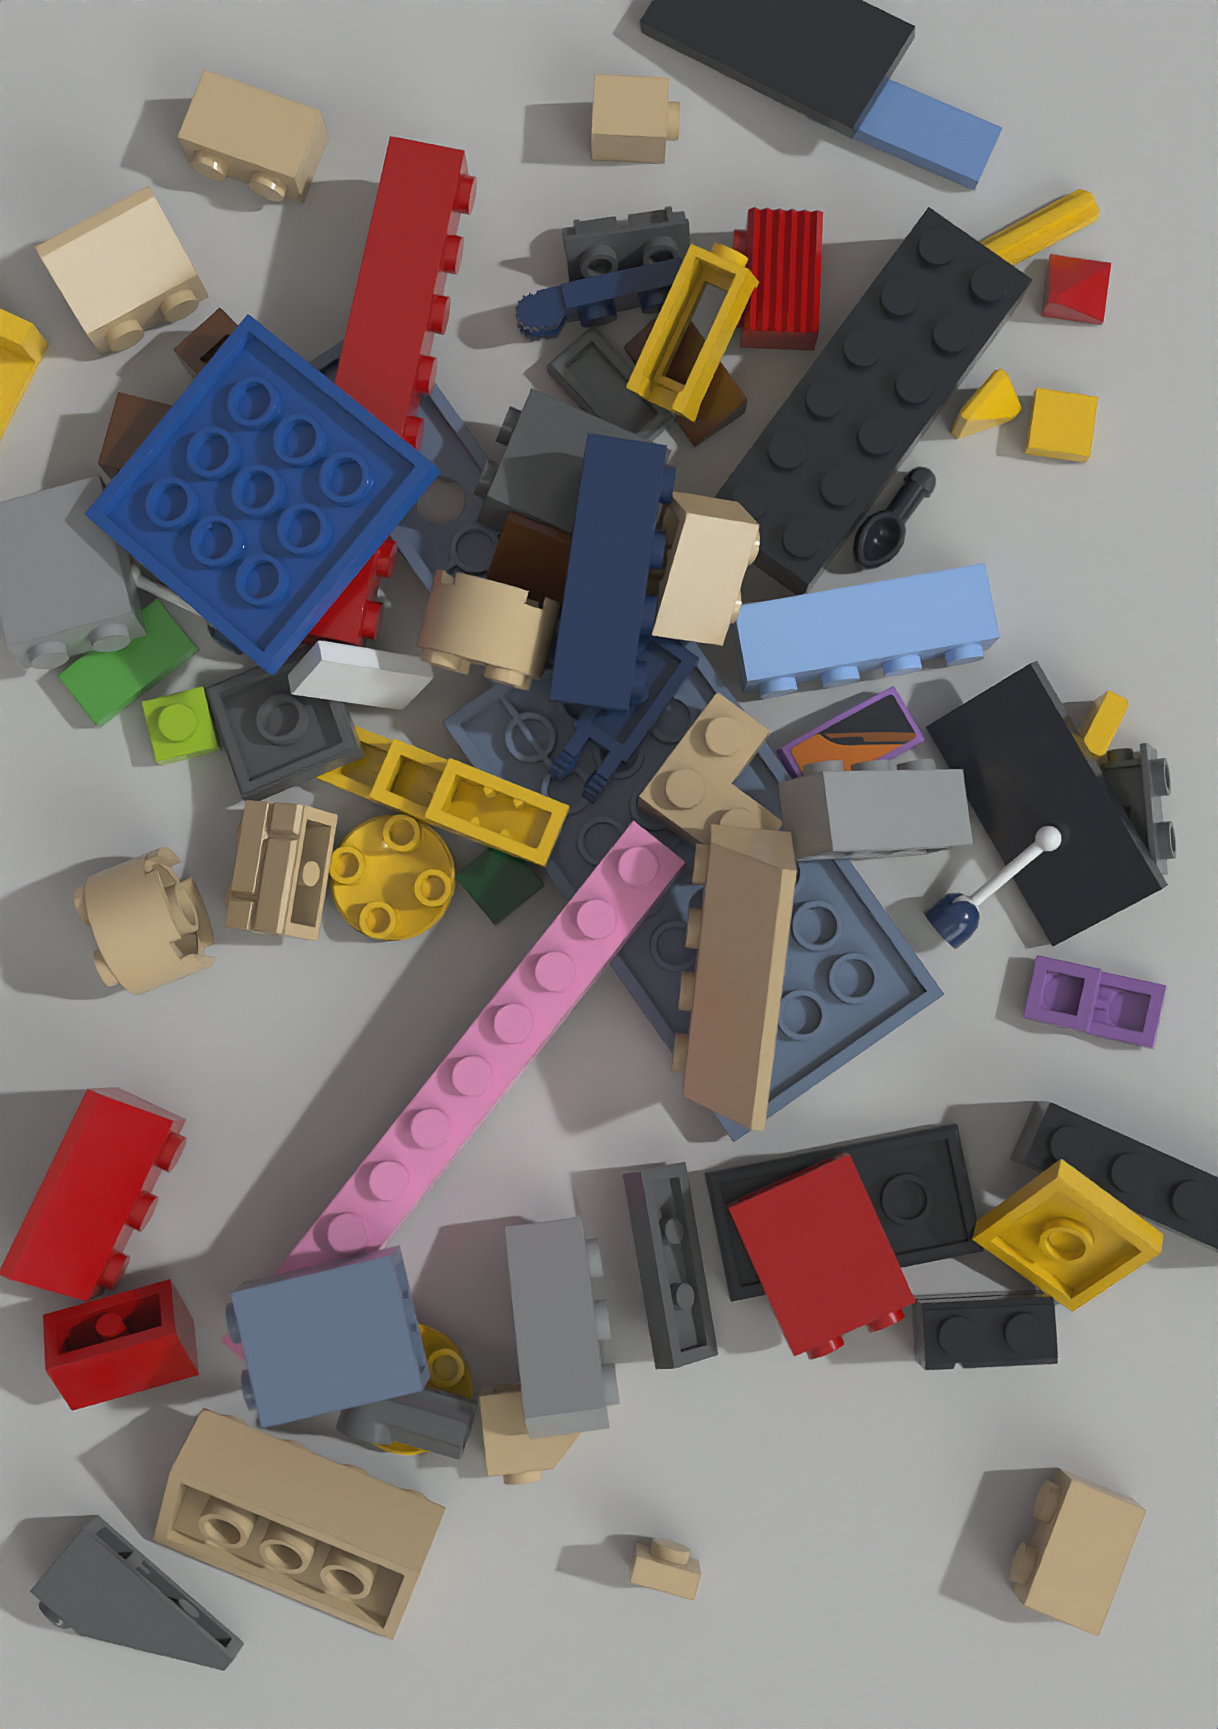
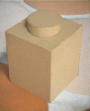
(632, 118)

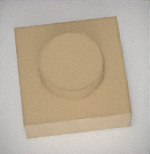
(665, 1568)

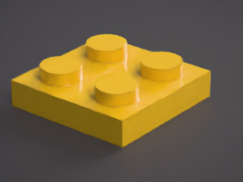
(1067, 1236)

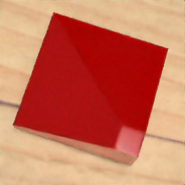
(1076, 289)

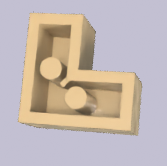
(700, 775)

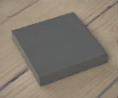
(280, 736)

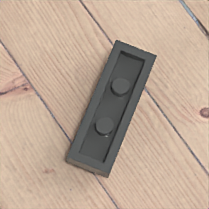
(670, 1265)

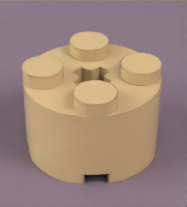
(487, 626)
(145, 922)

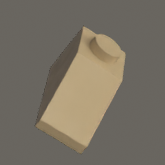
(507, 1439)

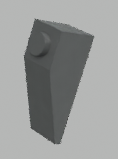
(122, 1598)

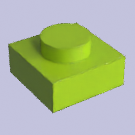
(181, 726)

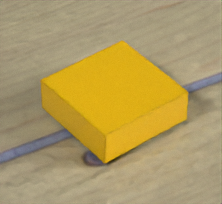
(1061, 425)
(1103, 722)

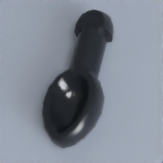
(885, 531)

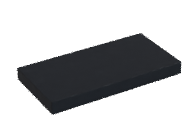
(803, 53)
(1035, 771)
(911, 1179)

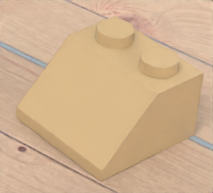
(123, 272)

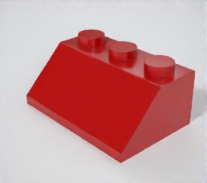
(95, 1195)

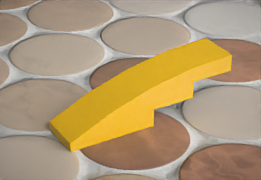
(452, 797)

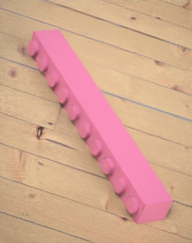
(491, 1054)

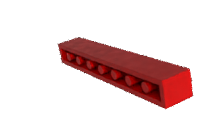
(393, 328)

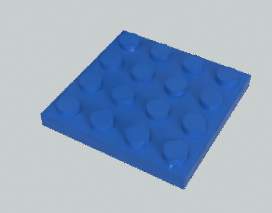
(262, 494)

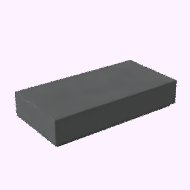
(597, 381)

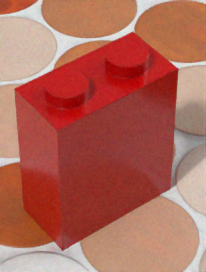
(821, 1256)

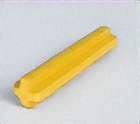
(1044, 227)

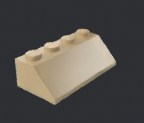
(737, 971)
(297, 1522)

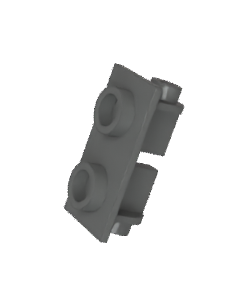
(603, 248)
(1140, 786)

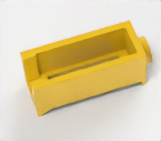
(722, 269)

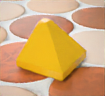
(988, 407)

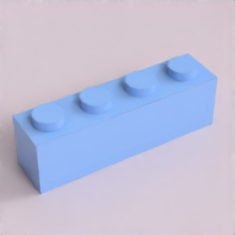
(865, 629)

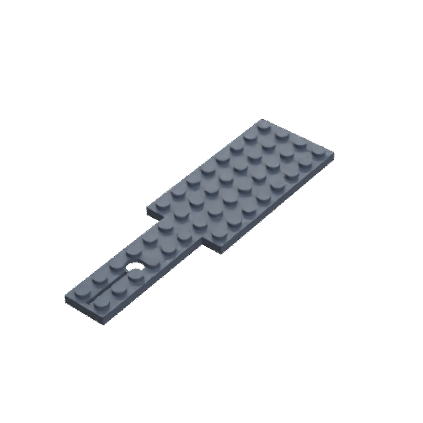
(846, 960)

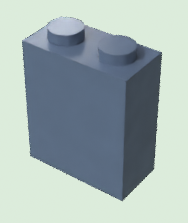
(328, 1337)

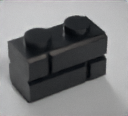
(984, 1330)

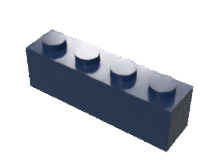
(608, 573)

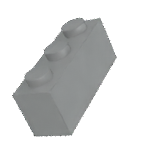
(875, 810)
(559, 1328)

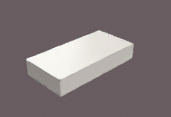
(360, 675)

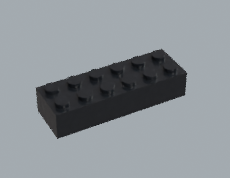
(871, 397)

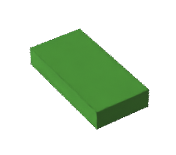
(113, 680)

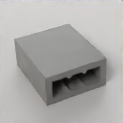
(63, 578)

